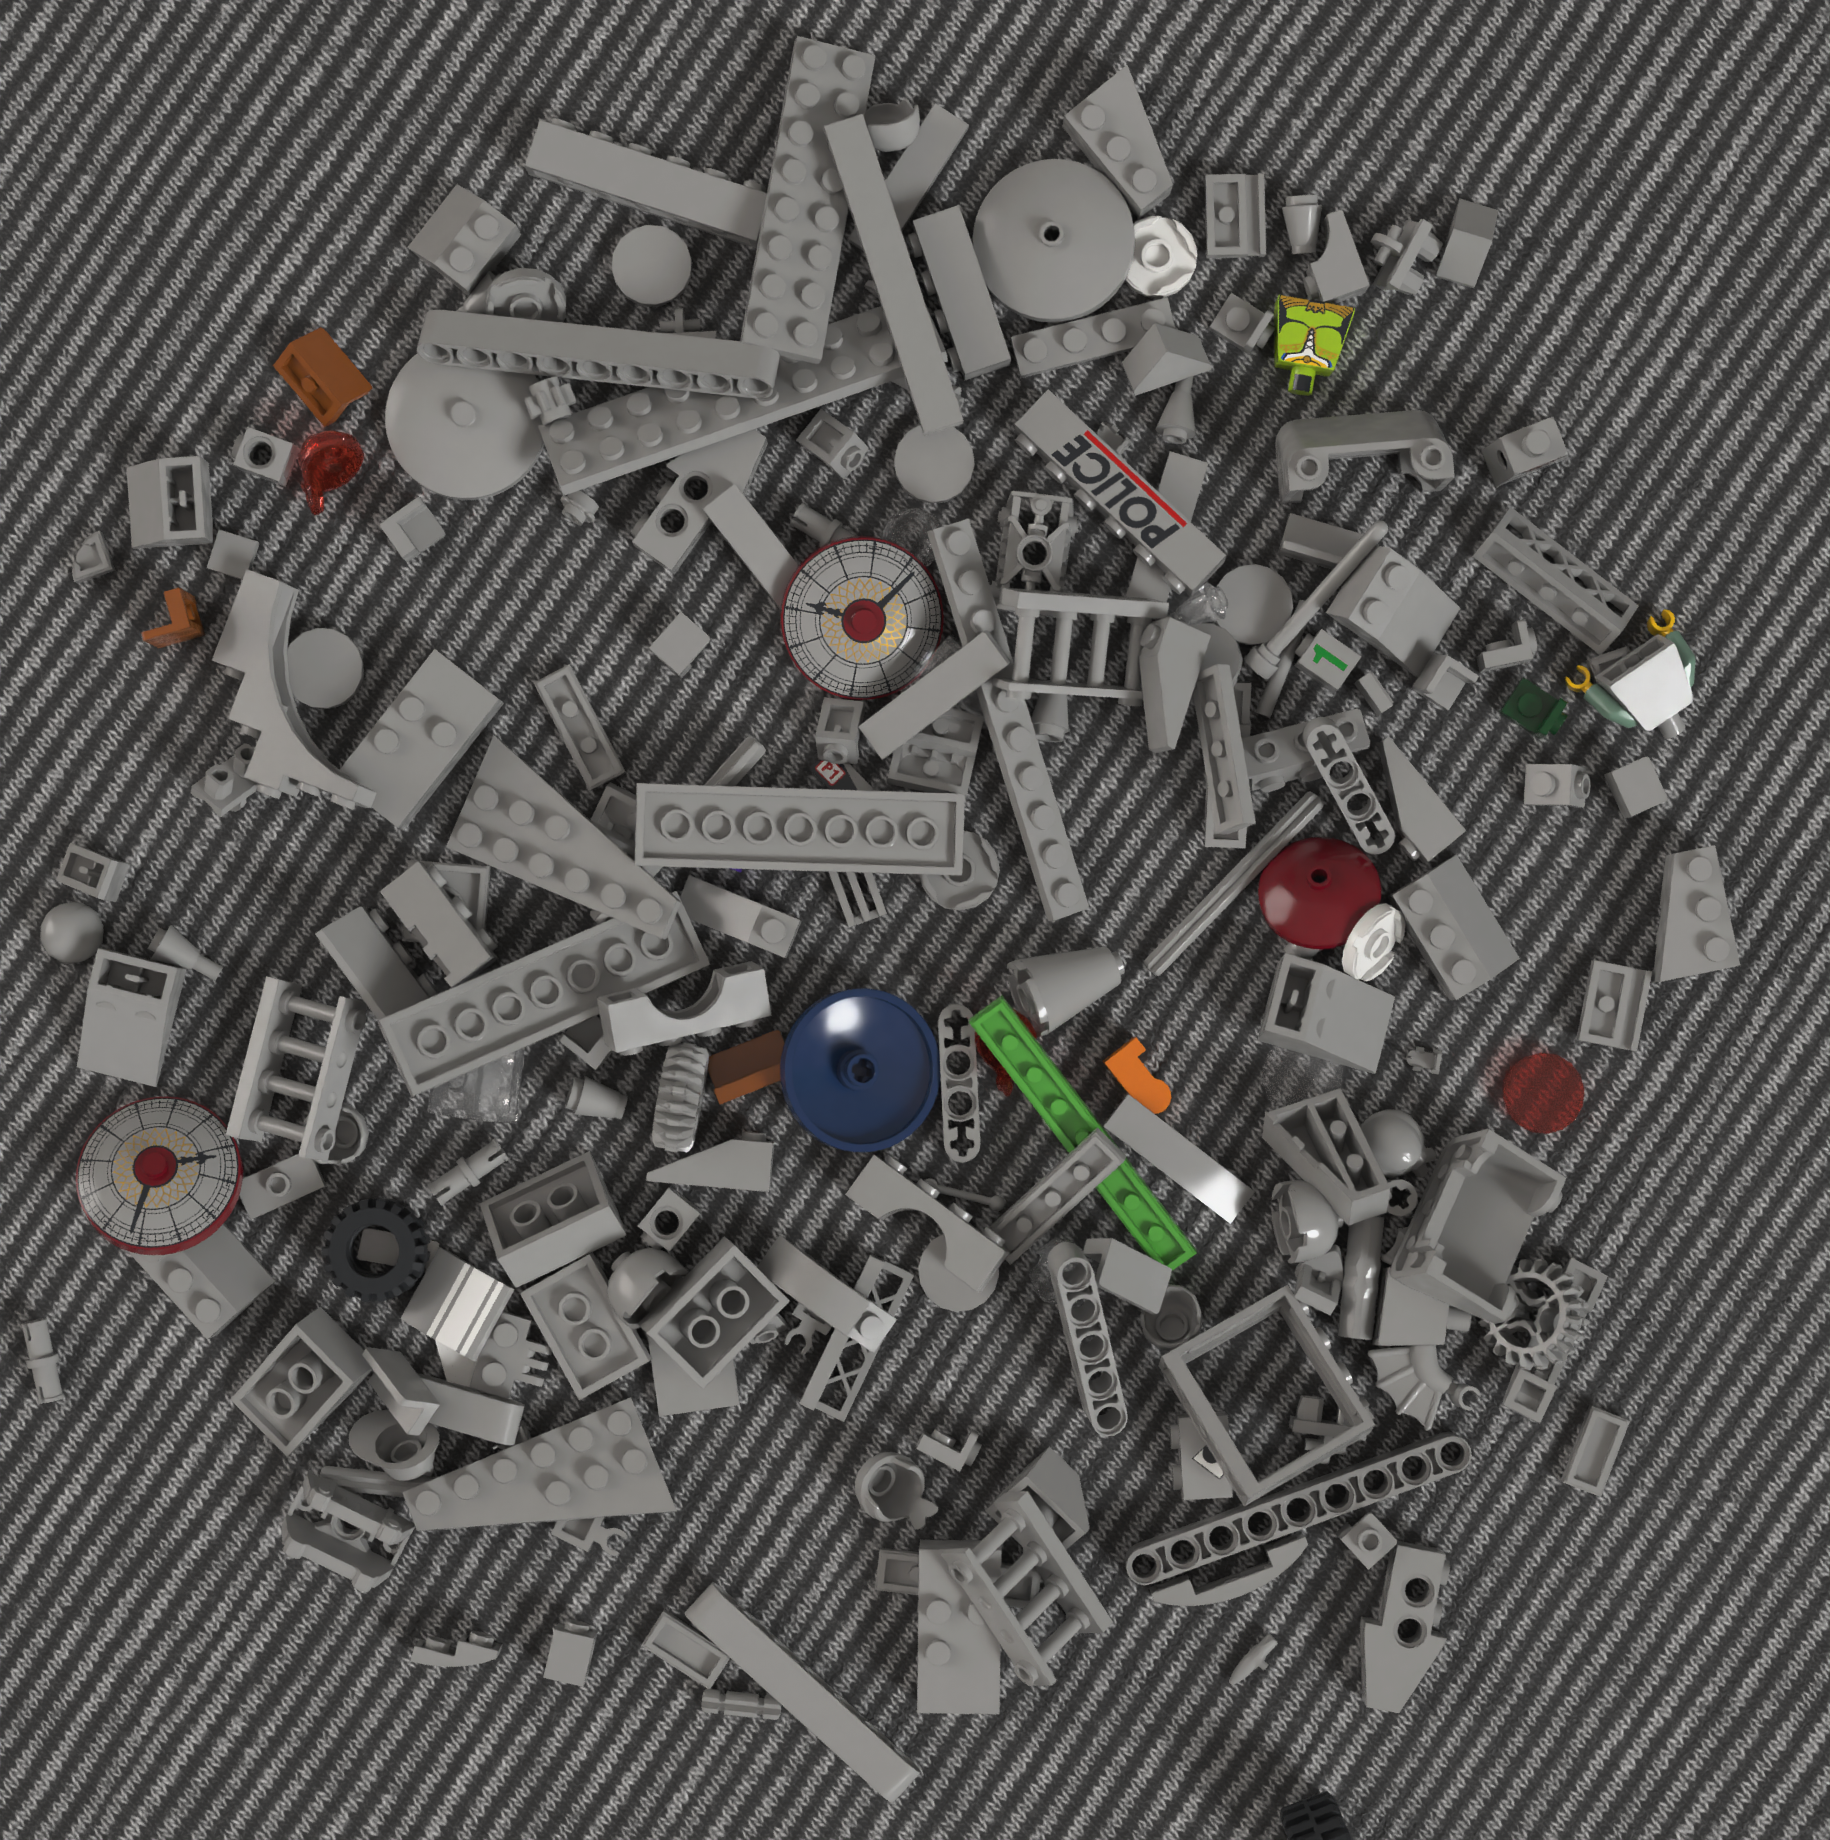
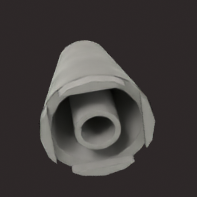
(1062, 984)

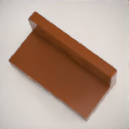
(321, 375)
(184, 618)
(746, 1066)

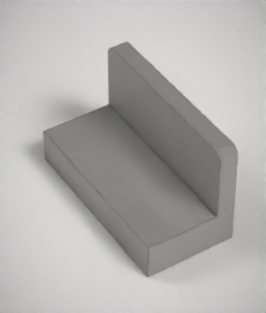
(1316, 541)
(1129, 1273)
(401, 1389)

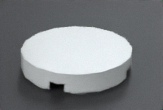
(1162, 257)
(1371, 941)

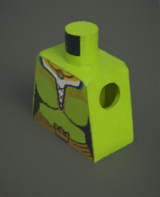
(1308, 339)

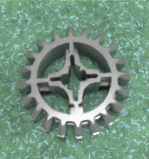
(680, 1097)
(1551, 1341)

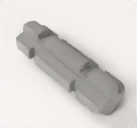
(740, 1704)

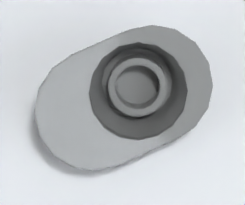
(384, 1443)

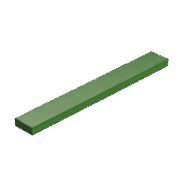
(1072, 1123)

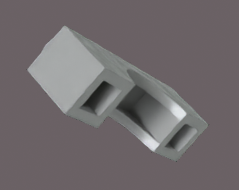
(733, 997)
(969, 1253)

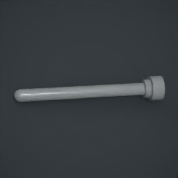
(1265, 658)

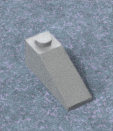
(1169, 673)
(1417, 810)
(739, 916)
(731, 1165)

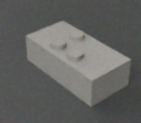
(421, 738)
(954, 1642)

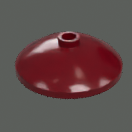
(1314, 912)

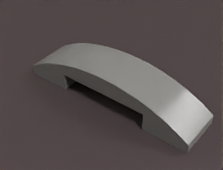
(1533, 1389)
(1280, 1556)

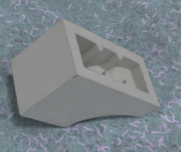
(1339, 270)

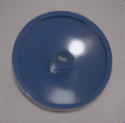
(860, 1070)

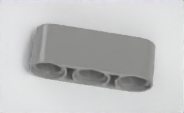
(474, 1411)

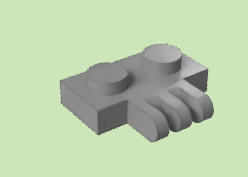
(508, 1357)

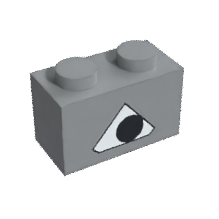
(1198, 1471)

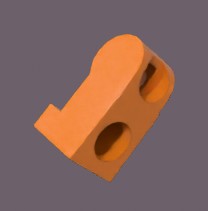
(1136, 1078)

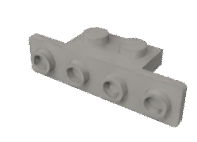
(1283, 756)

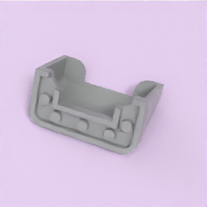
(1309, 444)
(1475, 1223)

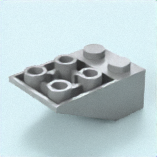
(1326, 1014)
(129, 1016)

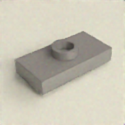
(280, 1185)

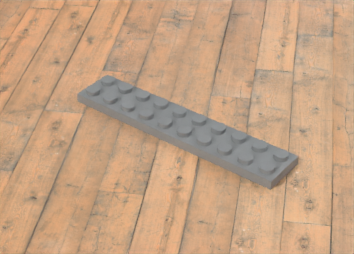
(670, 422)

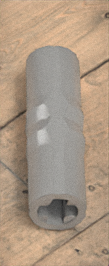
(1361, 1279)

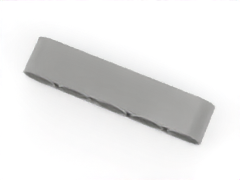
(1077, 1325)

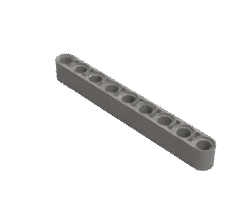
(598, 354)
(1317, 1511)

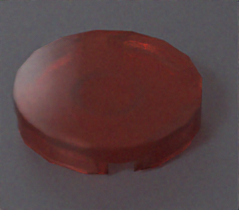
(1543, 1093)

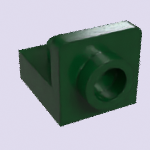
(1534, 709)

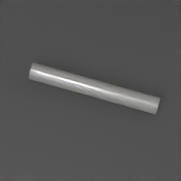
(1276, 681)

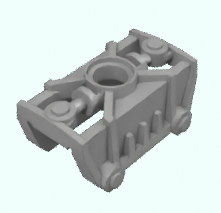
(1015, 539)
(339, 1547)

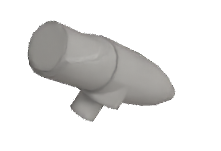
(1253, 1659)

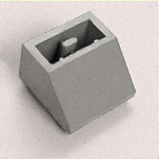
(170, 502)

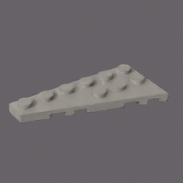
(542, 838)
(569, 1473)

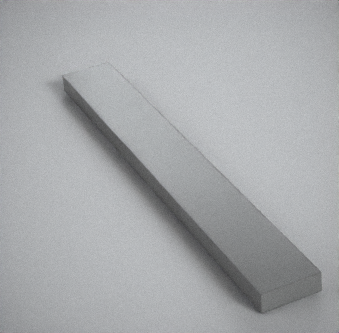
(893, 275)

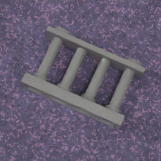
(1065, 610)
(264, 1060)
(1061, 1579)

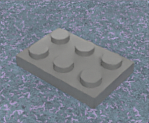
(583, 1328)

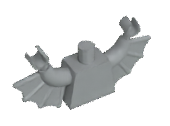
(1413, 1371)

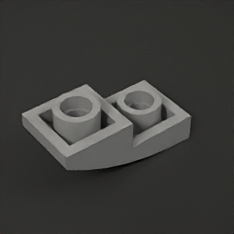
(470, 1650)

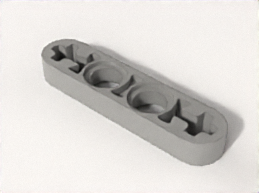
(1349, 785)
(953, 1083)

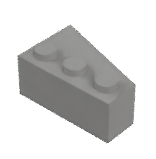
(1120, 142)
(1694, 918)
(440, 923)
(1331, 1153)

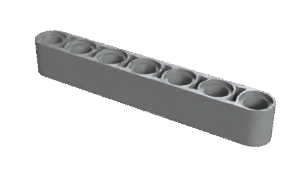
(802, 1692)

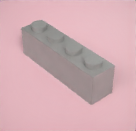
(960, 293)

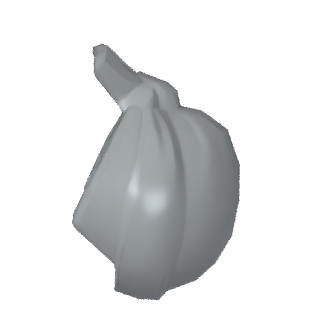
(1397, 1143)
(892, 1489)

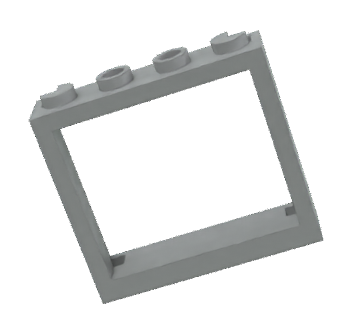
(1316, 1347)

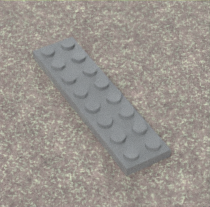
(805, 203)
(799, 829)
(534, 998)

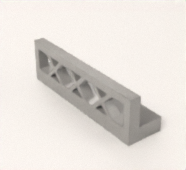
(1553, 585)
(838, 1342)

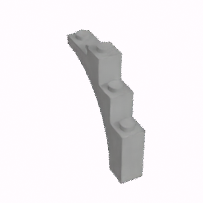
(256, 654)

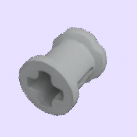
(1409, 1198)

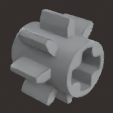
(550, 400)

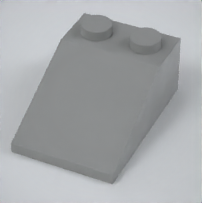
(1394, 608)
(302, 1381)

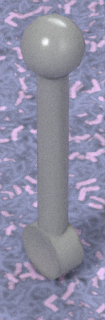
(995, 1202)

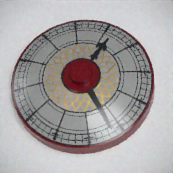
(861, 617)
(159, 1175)

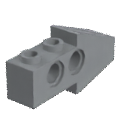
(716, 465)
(1397, 1664)

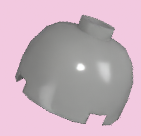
(1305, 1221)
(642, 1282)

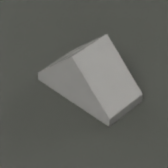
(1467, 243)
(1164, 358)
(92, 872)

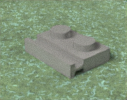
(1235, 215)
(1614, 1005)

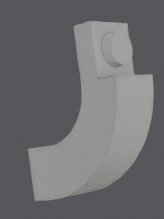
(825, 1294)

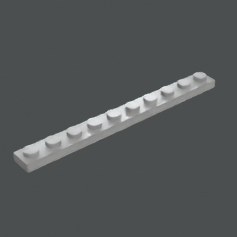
(1010, 726)

